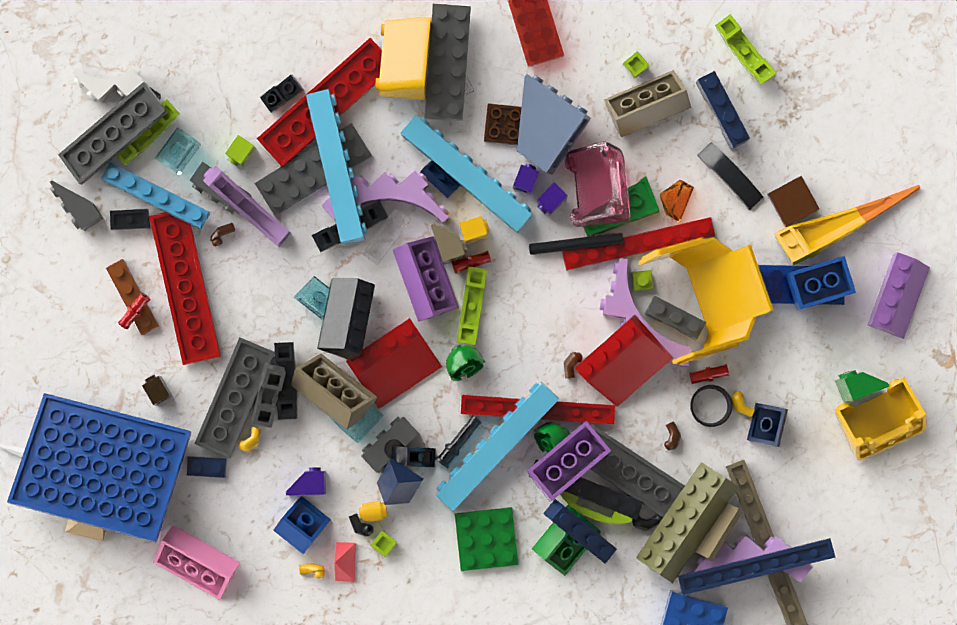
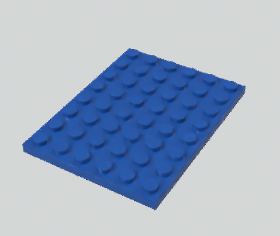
(99, 467)

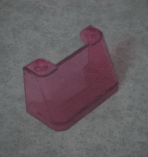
(599, 185)

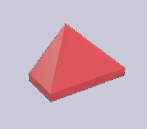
(345, 561)

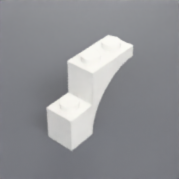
(102, 88)

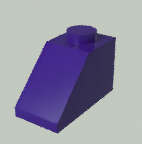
(551, 199)
(309, 483)

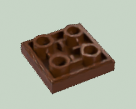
(502, 124)
(793, 201)

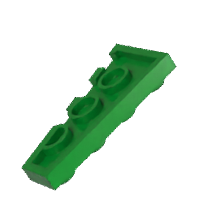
(641, 205)

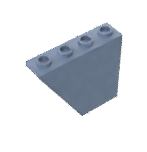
(548, 124)

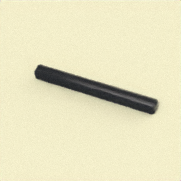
(576, 243)

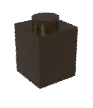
(156, 389)

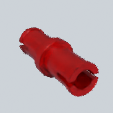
(471, 261)
(134, 310)
(709, 374)

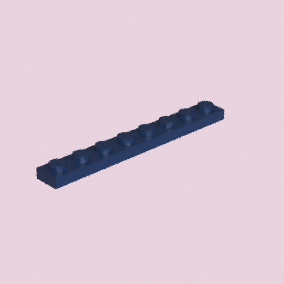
(756, 566)

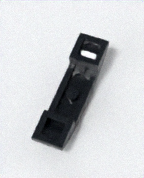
(730, 175)
(330, 237)
(287, 396)

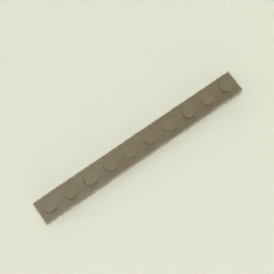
(761, 533)

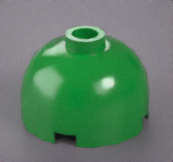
(464, 361)
(550, 435)

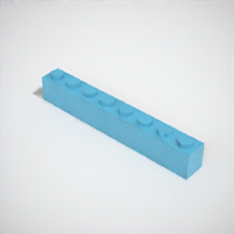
(335, 167)
(469, 176)
(497, 446)

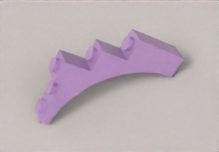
(386, 189)
(246, 205)
(622, 306)
(748, 548)

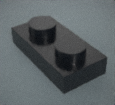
(129, 219)

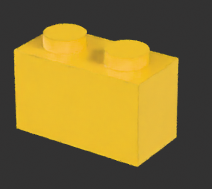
(474, 229)

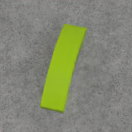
(744, 50)
(149, 135)
(471, 306)
(616, 517)

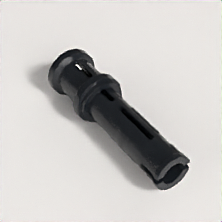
(452, 449)

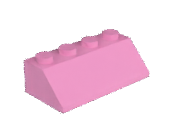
(196, 562)

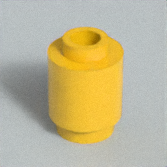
(373, 511)

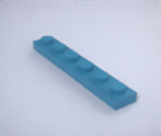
(155, 196)

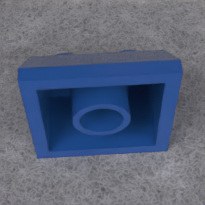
(302, 525)

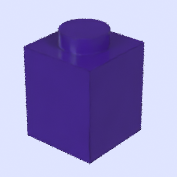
(526, 178)

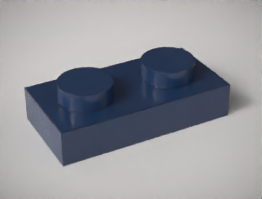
(440, 179)
(206, 467)

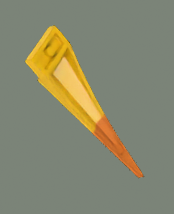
(813, 236)

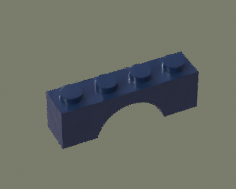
(718, 100)
(580, 531)

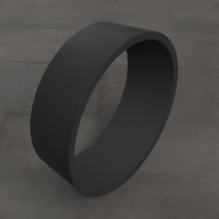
(729, 405)

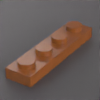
(129, 292)

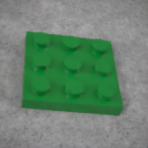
(486, 539)

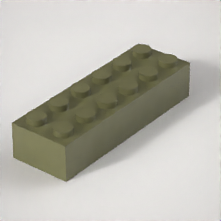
(687, 522)

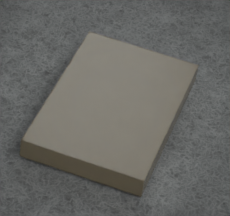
(719, 532)

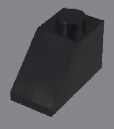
(414, 456)

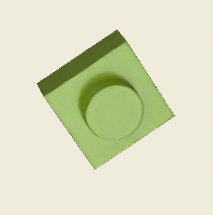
(635, 64)
(642, 280)
(383, 543)

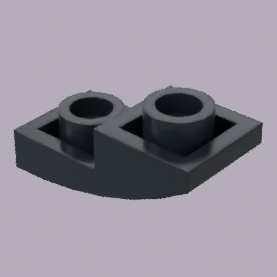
(282, 93)

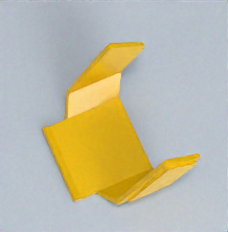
(726, 289)

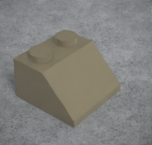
(449, 244)

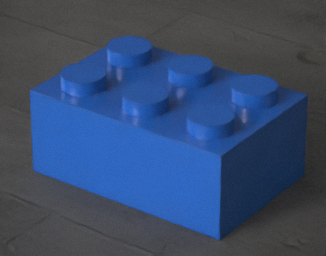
(820, 283)
(692, 611)

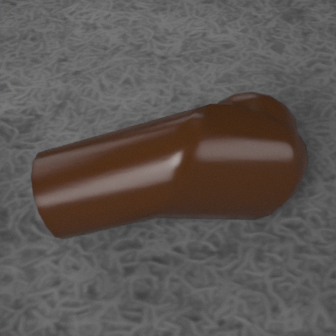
(219, 232)
(570, 362)
(674, 438)

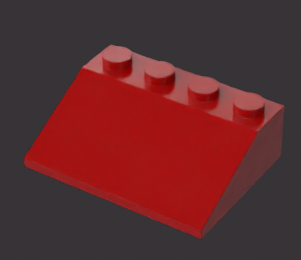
(624, 361)
(394, 363)

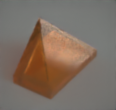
(676, 199)

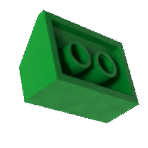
(858, 385)
(560, 548)

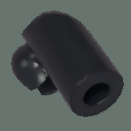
(644, 524)
(359, 527)

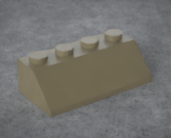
(647, 103)
(333, 390)

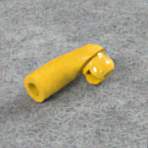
(739, 404)
(251, 442)
(312, 568)

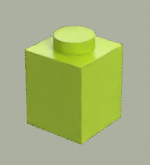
(239, 151)

